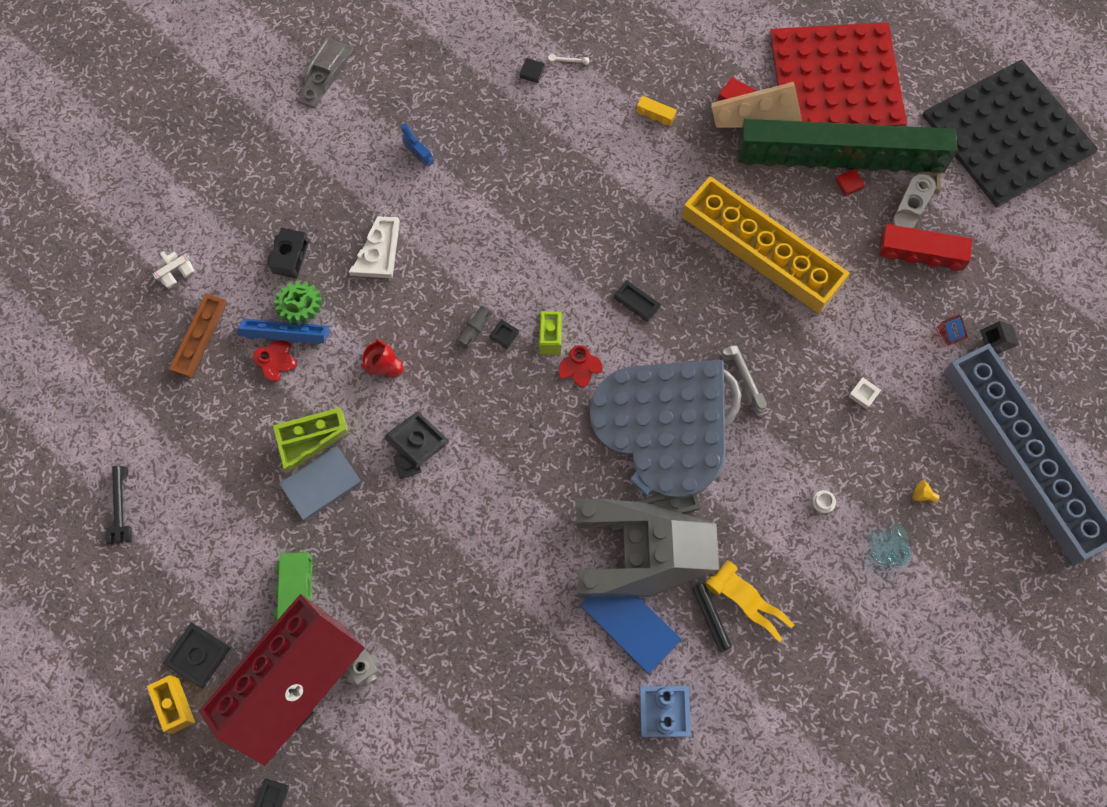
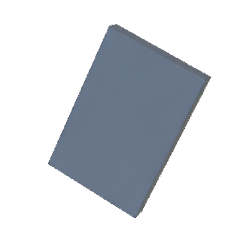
(320, 483)

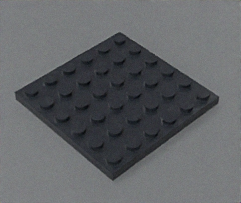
(1011, 132)

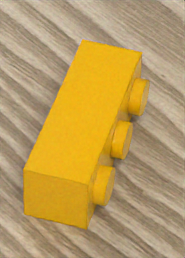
(656, 111)

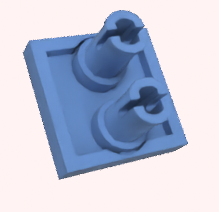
(665, 711)

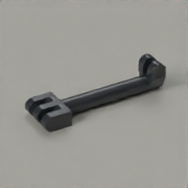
(119, 528)

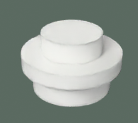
(824, 501)

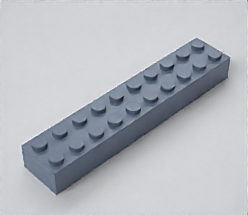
(1030, 453)

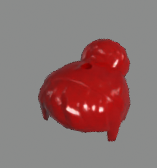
(381, 360)

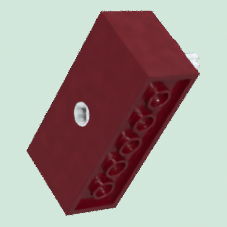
(281, 681)

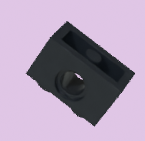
(289, 264)

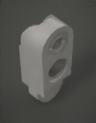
(915, 197)

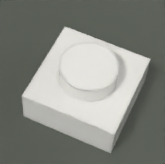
(864, 393)

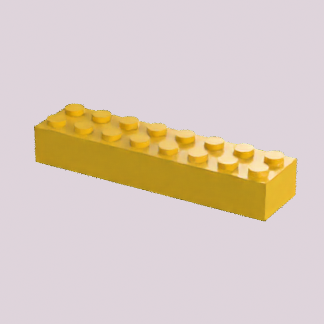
(765, 245)

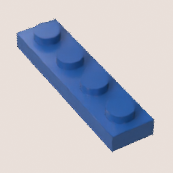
(283, 331)

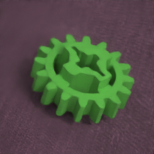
(298, 302)

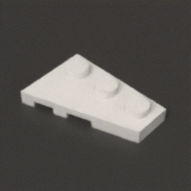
(379, 251)

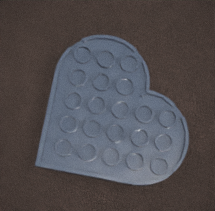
(668, 421)

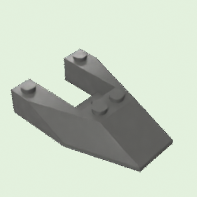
(659, 548)

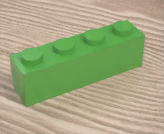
(294, 579)

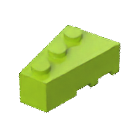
(308, 436)

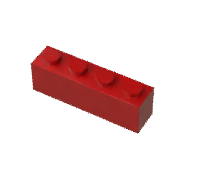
(925, 247)

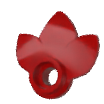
(278, 360)
(581, 369)

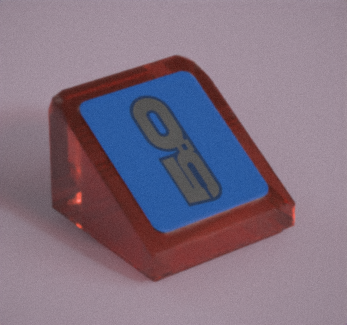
(953, 330)

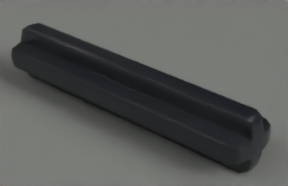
(712, 617)

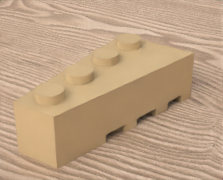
(767, 104)

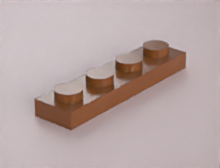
(198, 336)

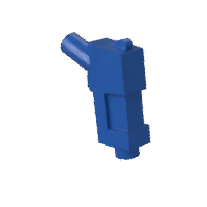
(416, 146)

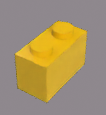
(171, 704)

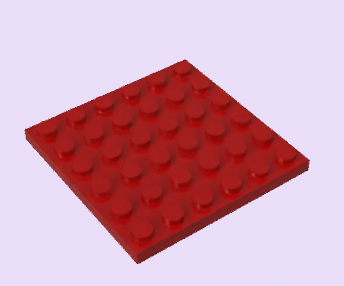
(841, 73)

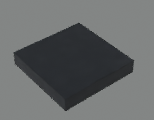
(416, 439)
(196, 655)

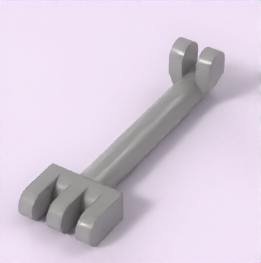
(758, 401)

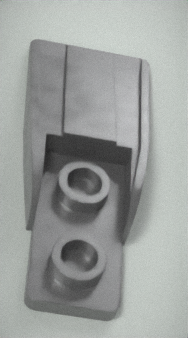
(323, 70)

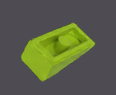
(550, 333)

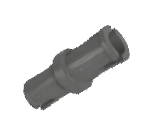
(474, 326)

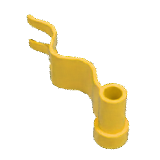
(746, 597)

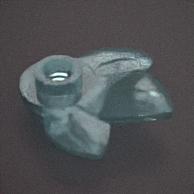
(889, 543)

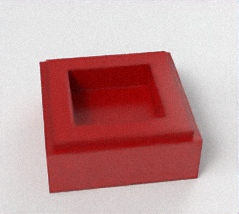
(850, 182)

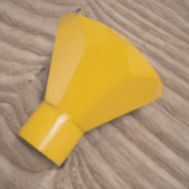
(923, 492)

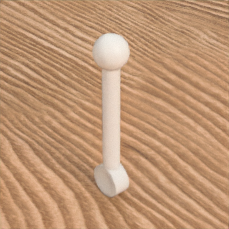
(552, 58)

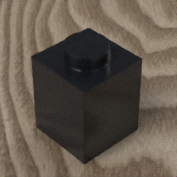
(1000, 336)

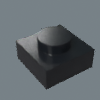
(404, 468)

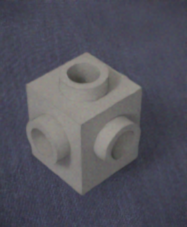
(369, 674)

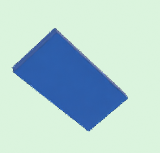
(633, 628)

